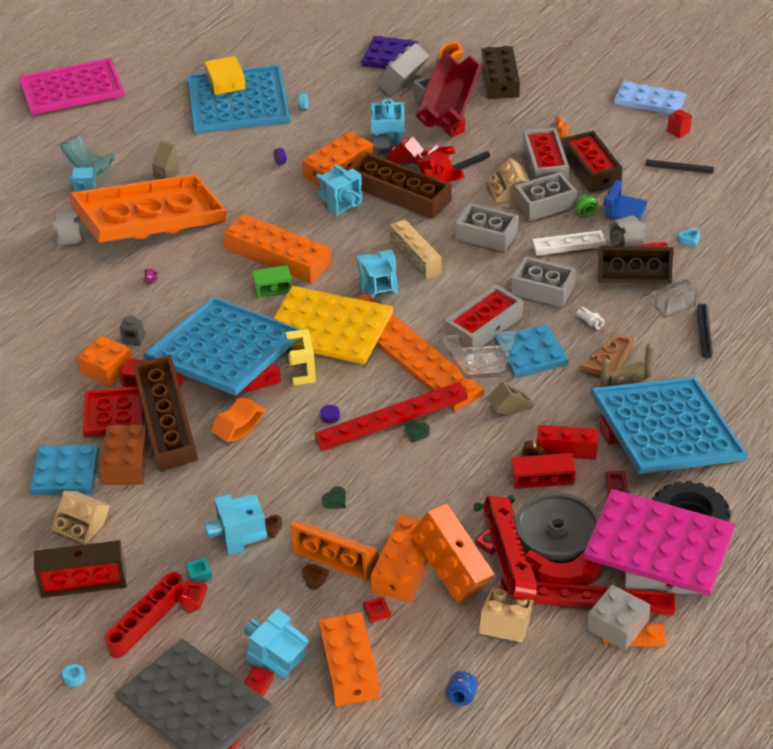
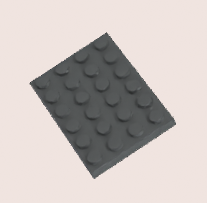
(193, 700)

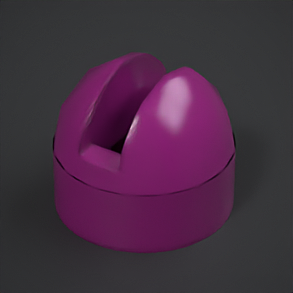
(150, 275)

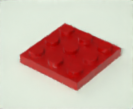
(111, 407)

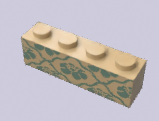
(416, 249)

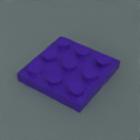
(384, 50)

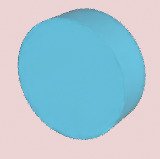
(303, 101)
(73, 675)

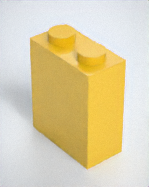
(225, 75)

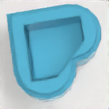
(689, 237)

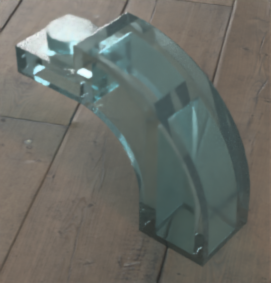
(83, 157)

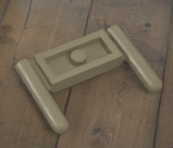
(628, 374)

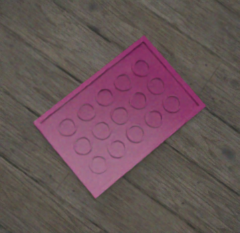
(71, 86)
(660, 541)

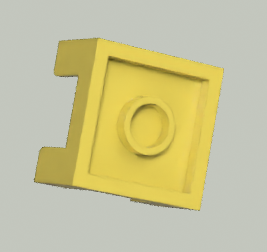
(302, 356)

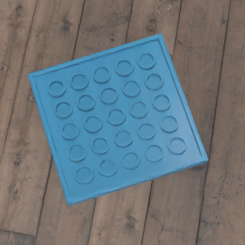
(257, 105)
(224, 345)
(667, 425)

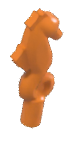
(562, 128)

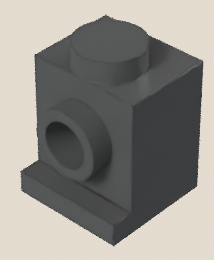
(129, 327)

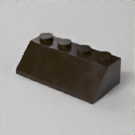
(635, 264)

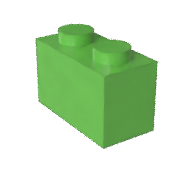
(272, 281)

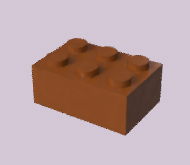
(124, 455)

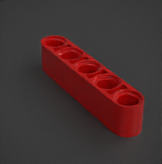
(144, 615)

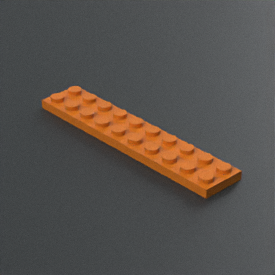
(422, 359)

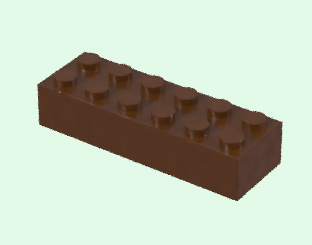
(402, 185)
(165, 413)

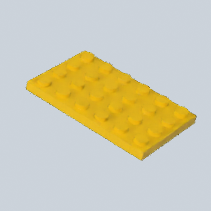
(336, 323)

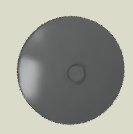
(556, 525)

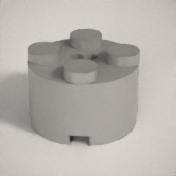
(68, 227)
(627, 231)

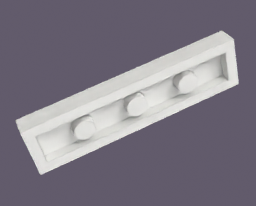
(568, 242)

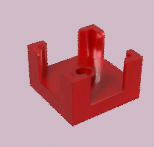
(439, 166)

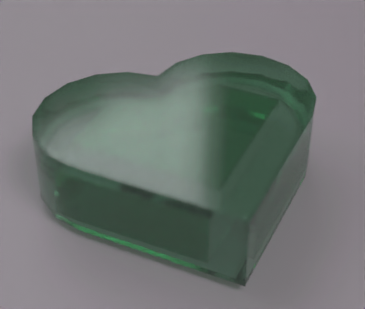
(416, 431)
(335, 498)

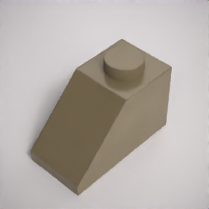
(165, 161)
(509, 400)

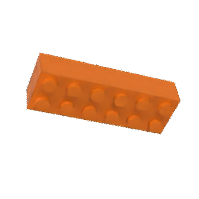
(277, 247)

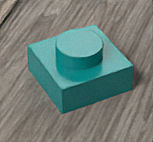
(199, 570)

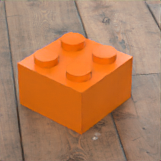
(103, 360)

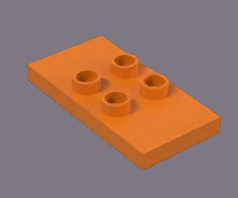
(147, 208)

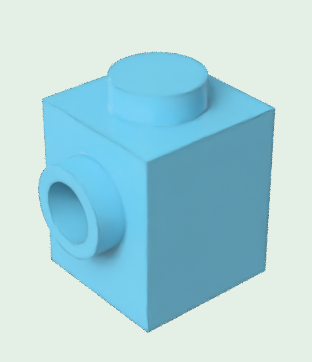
(83, 179)

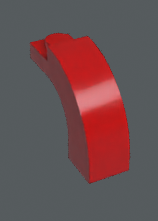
(575, 572)

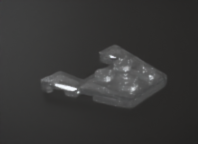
(481, 361)

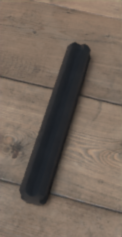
(704, 329)

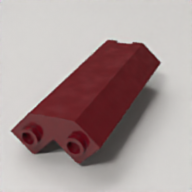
(448, 92)

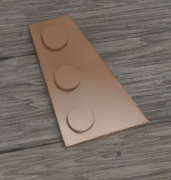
(615, 350)

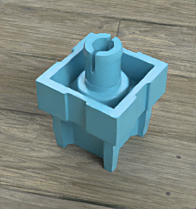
(388, 119)
(340, 189)
(377, 273)
(238, 522)
(275, 644)

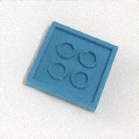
(535, 351)
(64, 469)

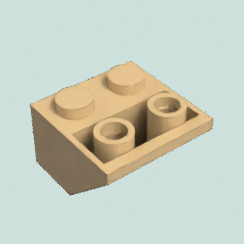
(504, 179)
(79, 516)
(505, 616)

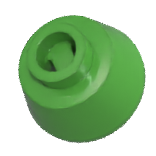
(586, 206)

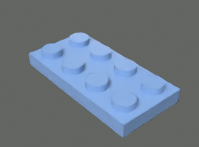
(649, 98)

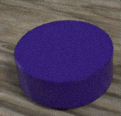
(280, 156)
(330, 413)

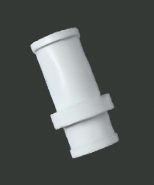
(592, 319)

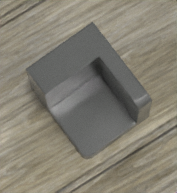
(380, 143)

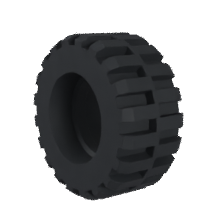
(694, 498)

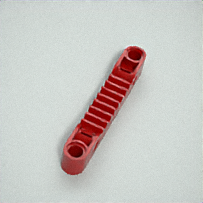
(514, 567)

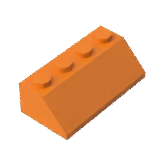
(333, 550)

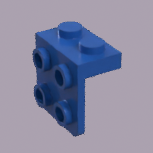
(621, 206)

